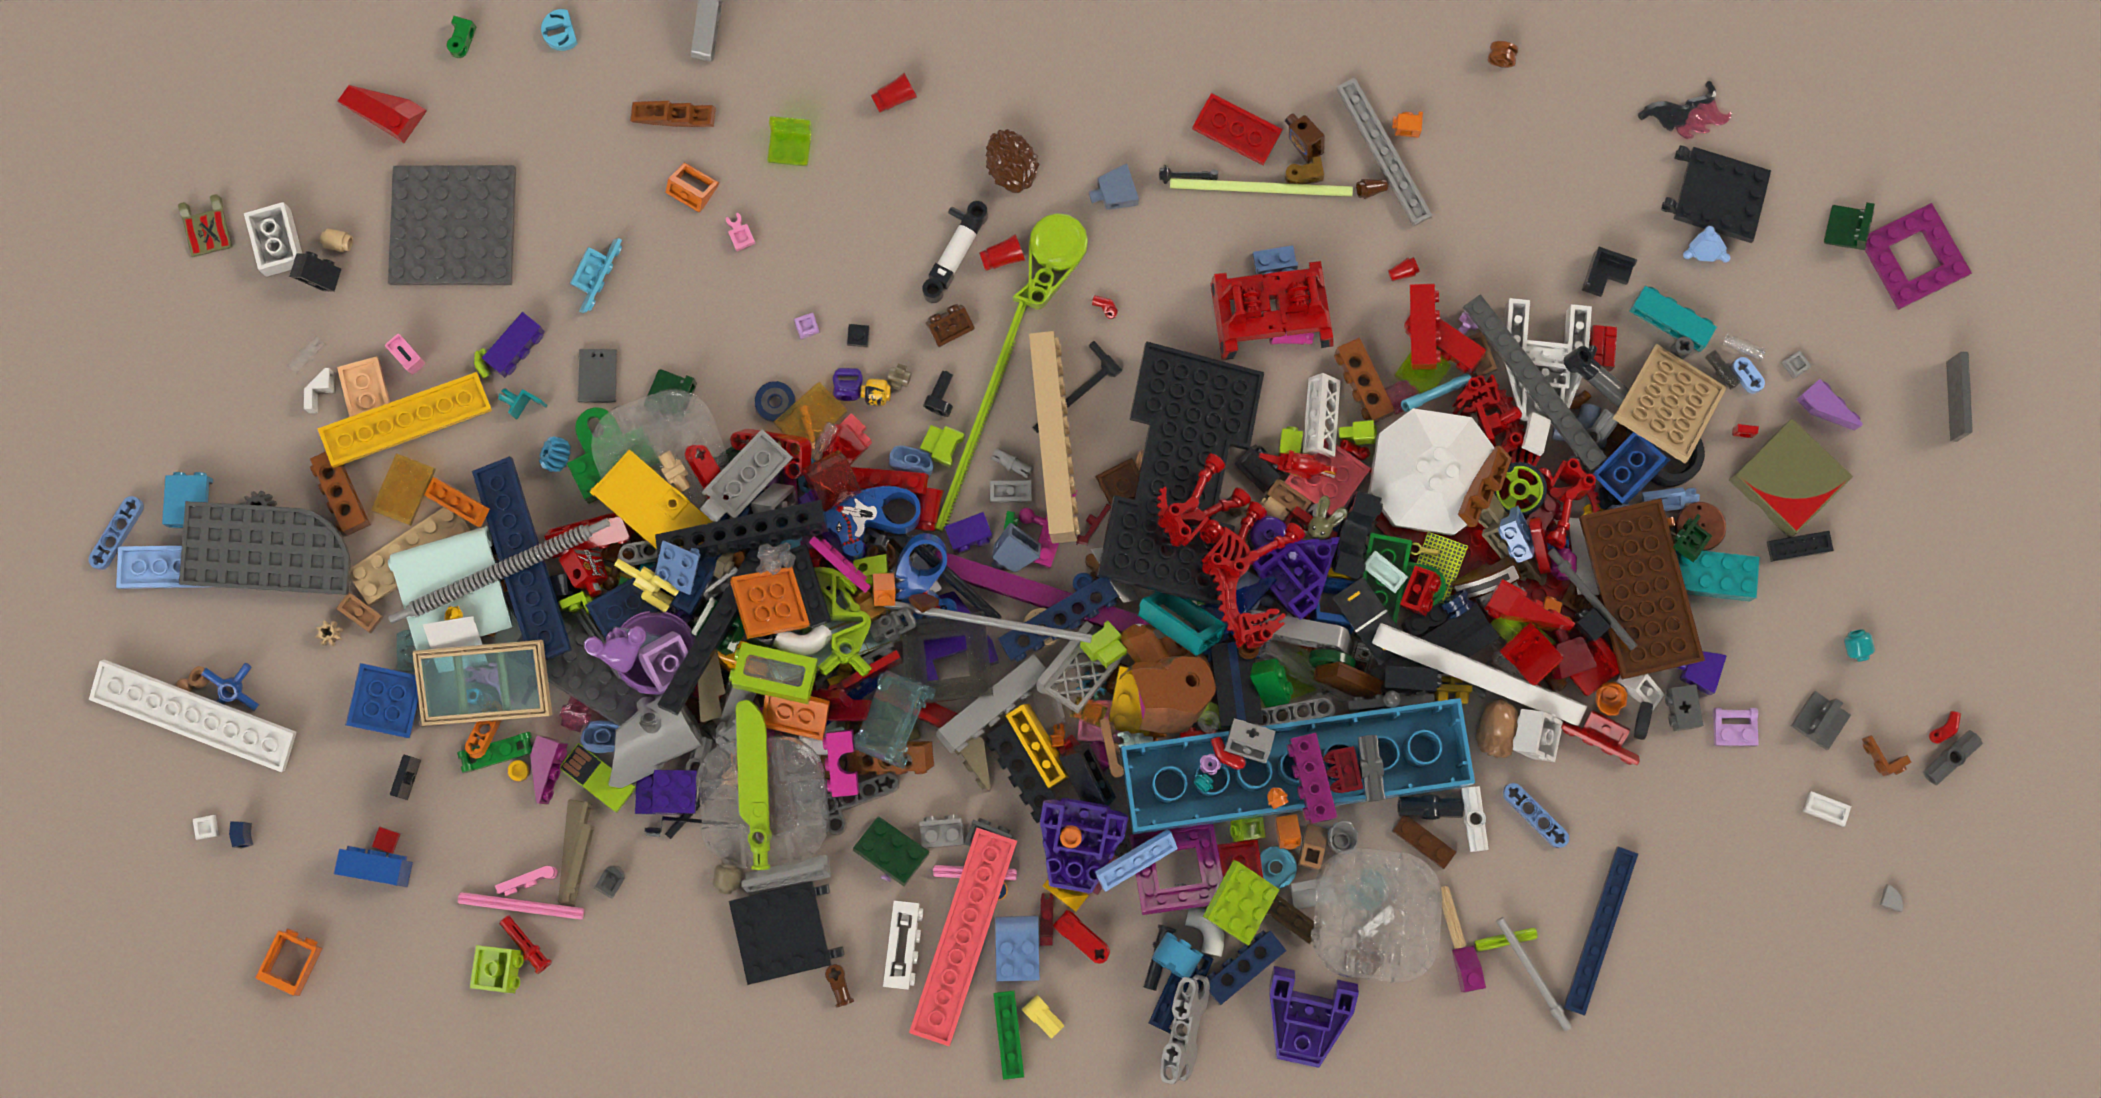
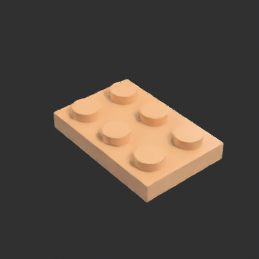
(363, 385)

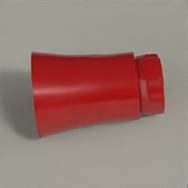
(894, 93)
(1002, 254)
(929, 509)

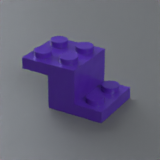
(667, 793)

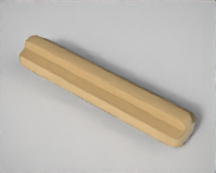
(1452, 919)

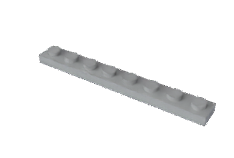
(1384, 152)

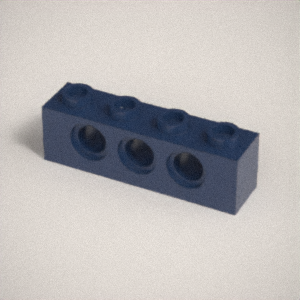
(1273, 949)

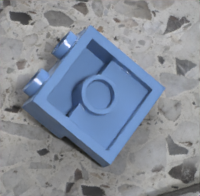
(1517, 534)

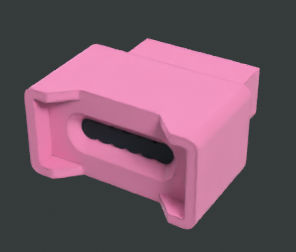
(405, 354)

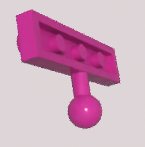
(1048, 549)

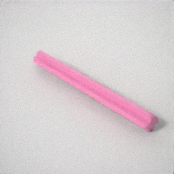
(521, 905)

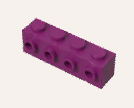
(1312, 778)

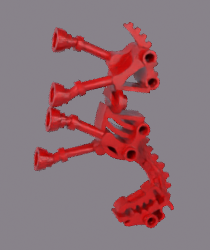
(1570, 472)
(1236, 552)

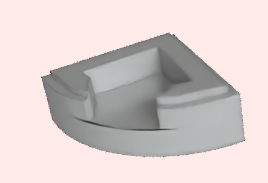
(1892, 899)

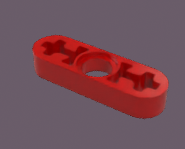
(1540, 545)

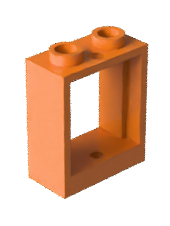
(264, 972)

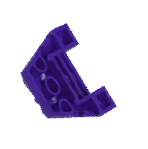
(1101, 834)

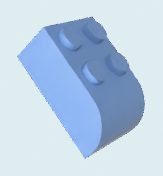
(1017, 948)

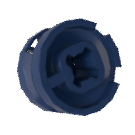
(1457, 604)

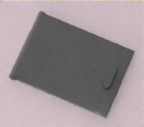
(597, 375)

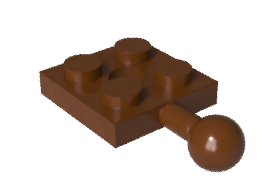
(611, 555)

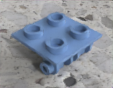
(677, 566)

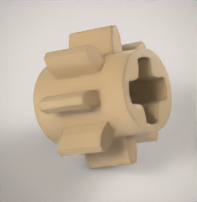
(323, 630)

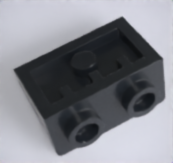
(1259, 471)

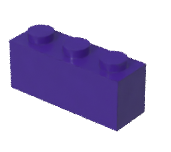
(514, 345)

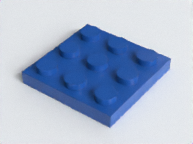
(383, 701)

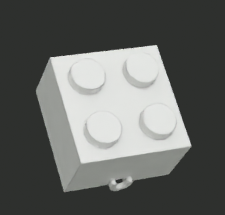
(1537, 735)

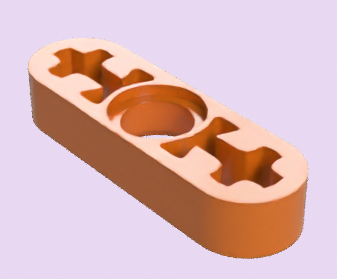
(485, 739)

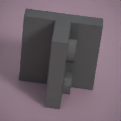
(1821, 720)

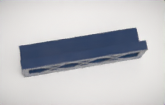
(1162, 1014)

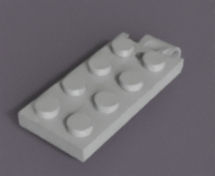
(744, 477)

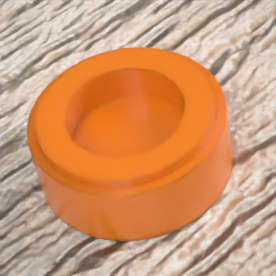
(1070, 836)

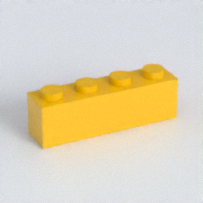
(1038, 745)

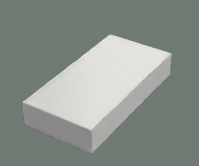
(1536, 433)
(1827, 808)

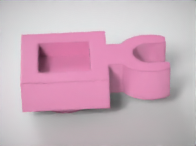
(740, 234)

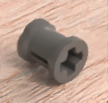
(1682, 342)

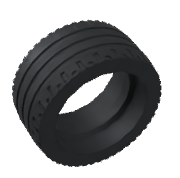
(1696, 461)

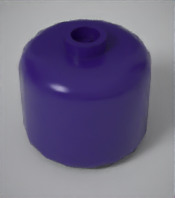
(1263, 530)

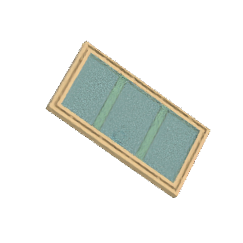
(482, 683)

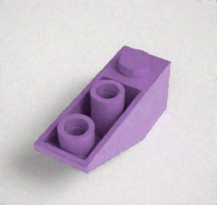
(1824, 404)

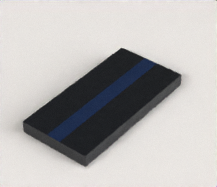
(1234, 687)

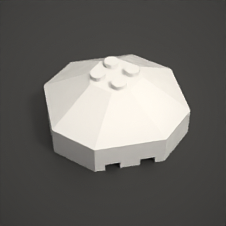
(1426, 469)

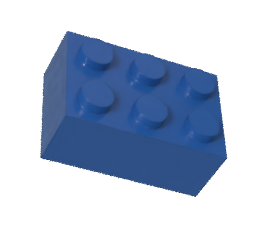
(1631, 467)
(373, 866)

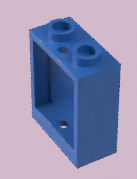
(1333, 586)

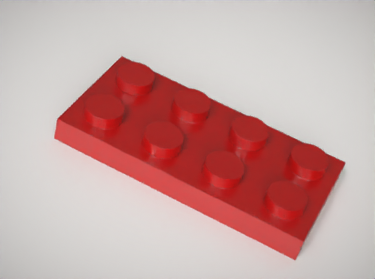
(1237, 129)

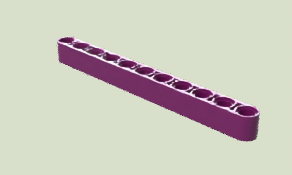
(1032, 591)

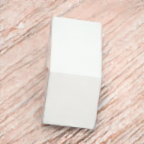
(322, 383)

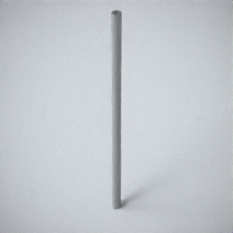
(997, 622)

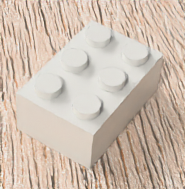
(273, 238)

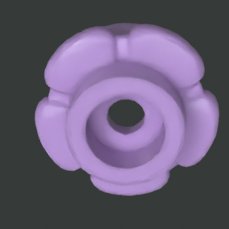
(1211, 770)

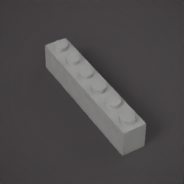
(987, 709)

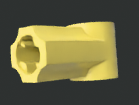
(1039, 1013)

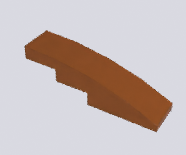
(673, 114)
(1487, 481)

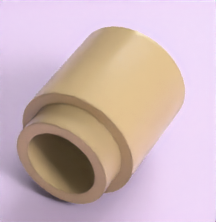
(336, 240)
(1274, 508)

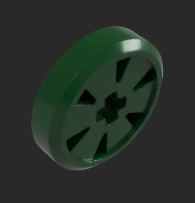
(1325, 656)

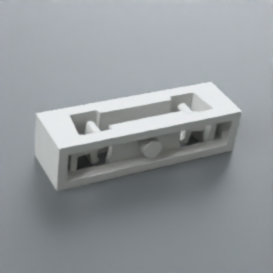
(913, 937)

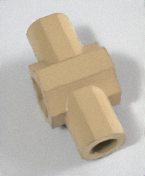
(674, 471)

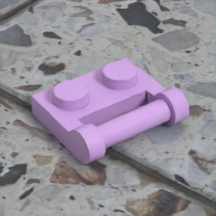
(1735, 733)

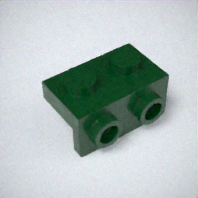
(1692, 539)

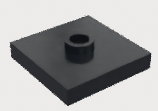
(405, 777)

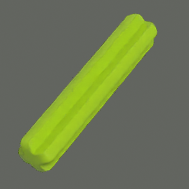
(1501, 940)

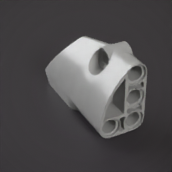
(651, 740)

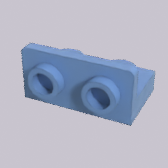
(1275, 260)

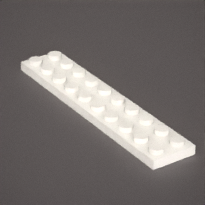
(192, 715)

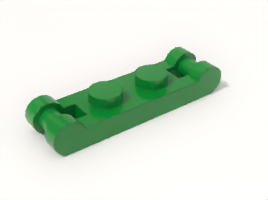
(498, 752)

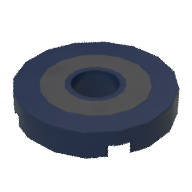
(771, 390)

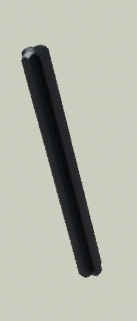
(955, 581)

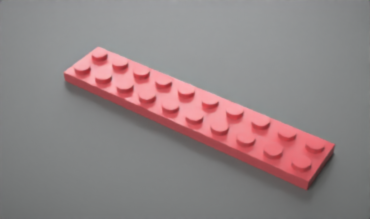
(963, 937)

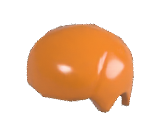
(1611, 698)

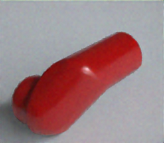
(1107, 305)
(1355, 450)

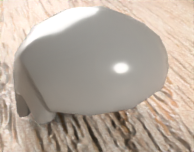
(1342, 836)

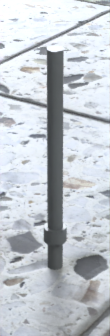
(1565, 567)

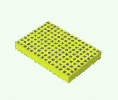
(1447, 562)

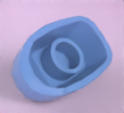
(910, 460)
(599, 736)

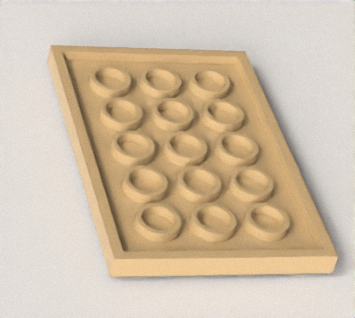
(1670, 403)

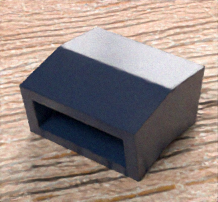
(240, 834)

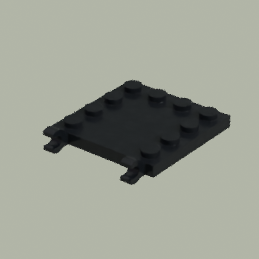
(1719, 193)
(781, 932)

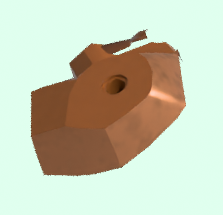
(1169, 679)

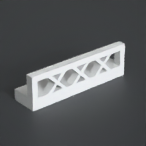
(1317, 413)

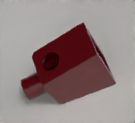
(1575, 655)

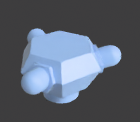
(1707, 247)

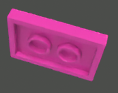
(844, 567)

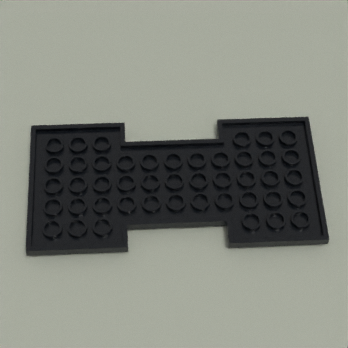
(1191, 411)

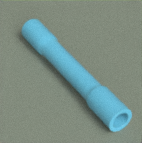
(1419, 399)

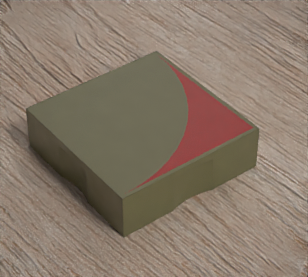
(1791, 478)

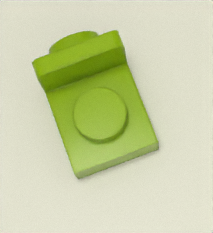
(1247, 829)

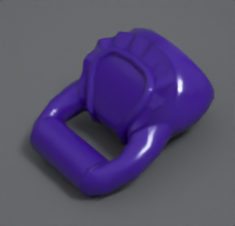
(847, 389)

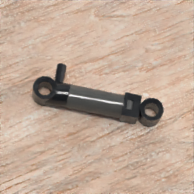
(1583, 362)

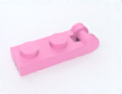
(528, 880)

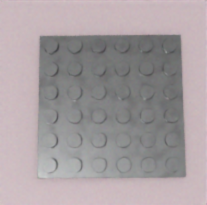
(452, 225)

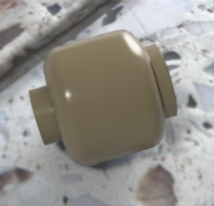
(727, 878)

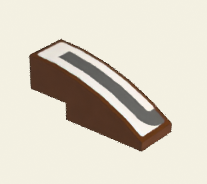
(1486, 578)

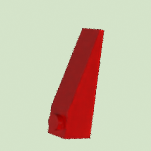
(1512, 604)

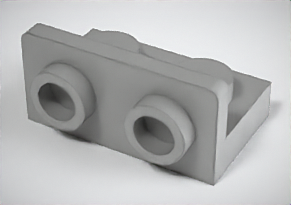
(941, 832)

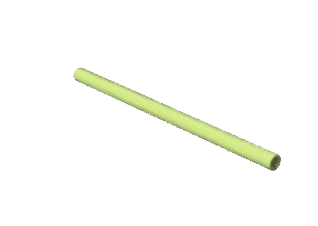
(1262, 187)

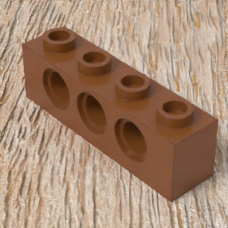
(1356, 351)
(357, 517)
(920, 752)

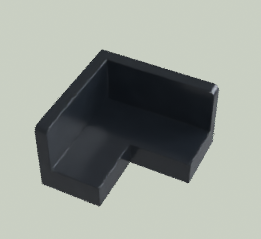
(1605, 266)

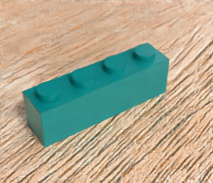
(1672, 318)

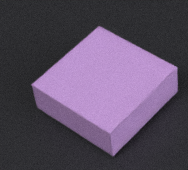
(806, 325)

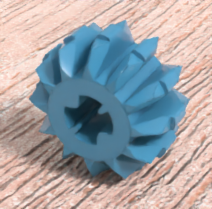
(554, 454)

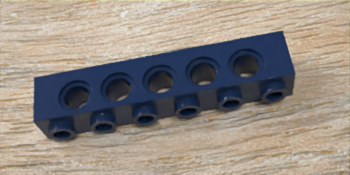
(1101, 586)

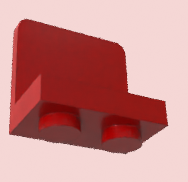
(1532, 654)
(1607, 667)

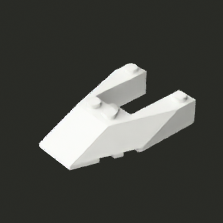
(1547, 355)

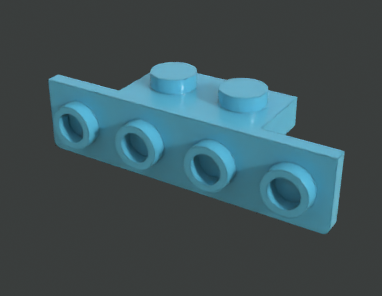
(591, 272)

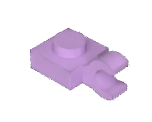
(1467, 323)

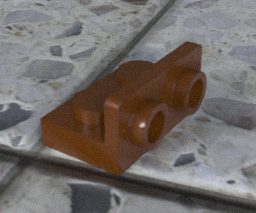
(949, 324)

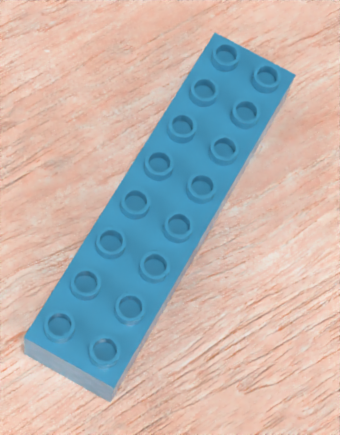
(1419, 745)

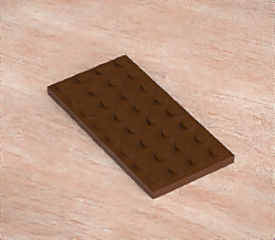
(1642, 587)

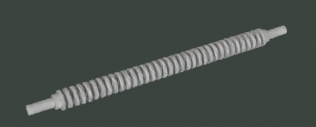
(499, 571)

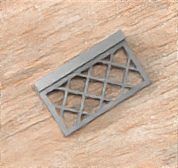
(1062, 663)

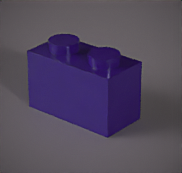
(969, 533)

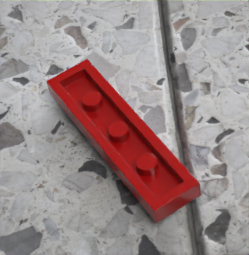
(872, 478)

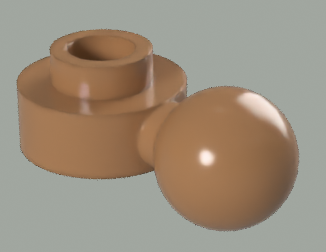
(195, 679)

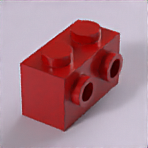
(1420, 591)

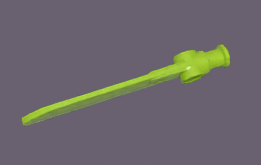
(753, 779)

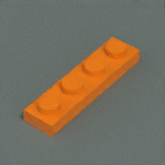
(457, 502)

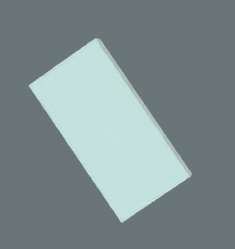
(1385, 571)

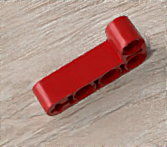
(789, 444)

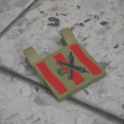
(207, 230)

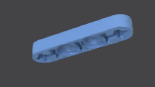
(112, 530)
(1533, 818)

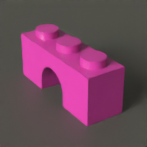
(840, 782)

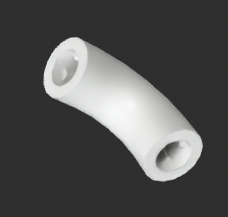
(803, 644)
(1212, 935)

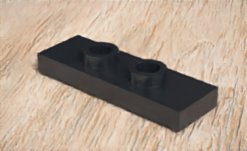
(1800, 546)

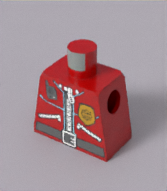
(585, 569)

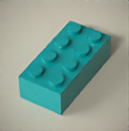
(1721, 575)

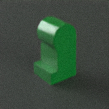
(462, 36)

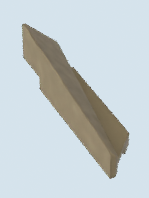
(1491, 519)
(710, 687)
(575, 850)

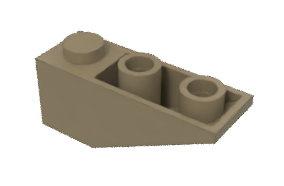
(977, 761)

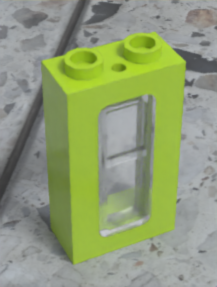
(774, 673)

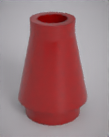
(1405, 269)

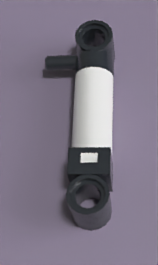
(943, 271)

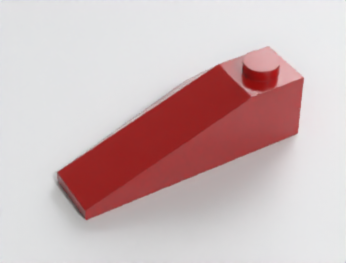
(388, 112)

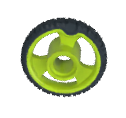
(1538, 490)

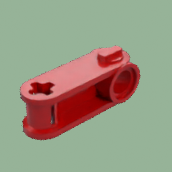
(704, 466)
(1081, 936)

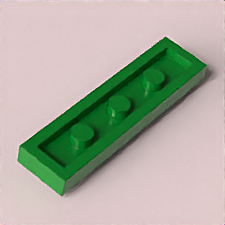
(1008, 1035)

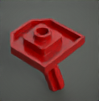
(1495, 423)
(846, 442)

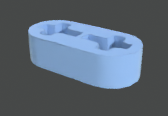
(1751, 372)

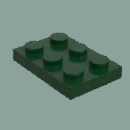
(891, 851)

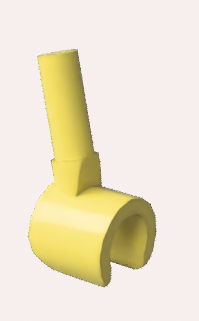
(1425, 550)

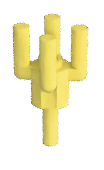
(651, 585)

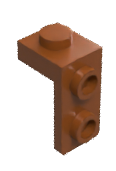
(1881, 764)

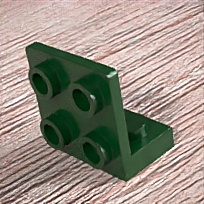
(1849, 226)
(667, 380)
(733, 635)

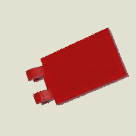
(878, 667)

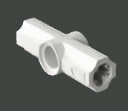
(1476, 833)

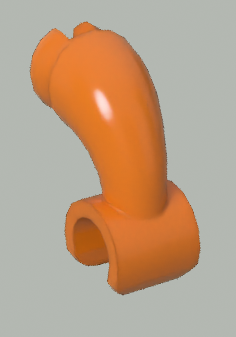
(1058, 736)

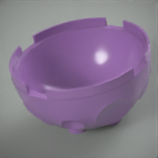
(660, 625)

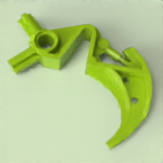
(851, 637)

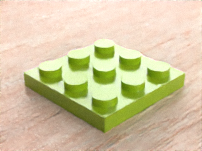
(1241, 902)

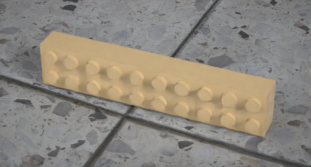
(1053, 441)

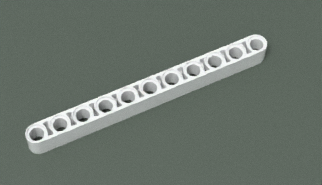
(1478, 674)

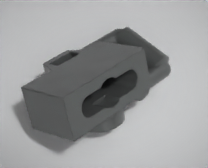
(891, 625)

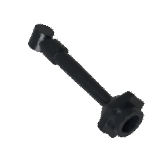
(1165, 174)

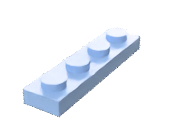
(1136, 860)

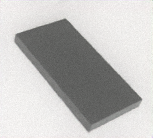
(1959, 396)

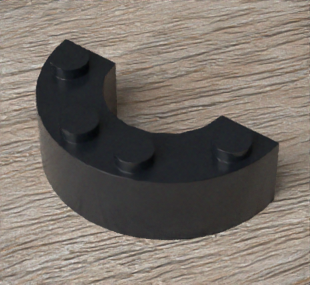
(1353, 532)

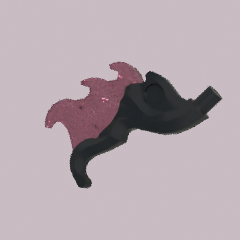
(1691, 116)

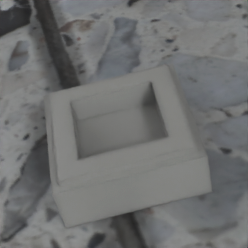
(1796, 364)

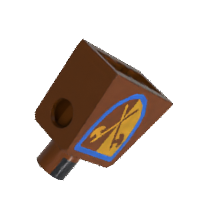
(1305, 136)

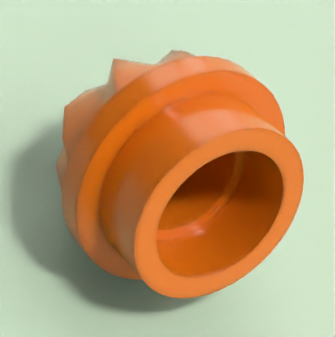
(1277, 797)

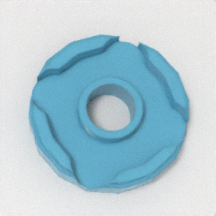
(1287, 862)

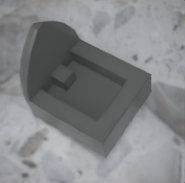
(610, 881)

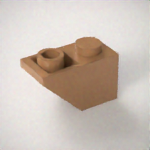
(1313, 847)

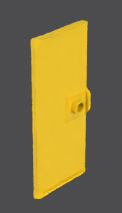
(646, 499)

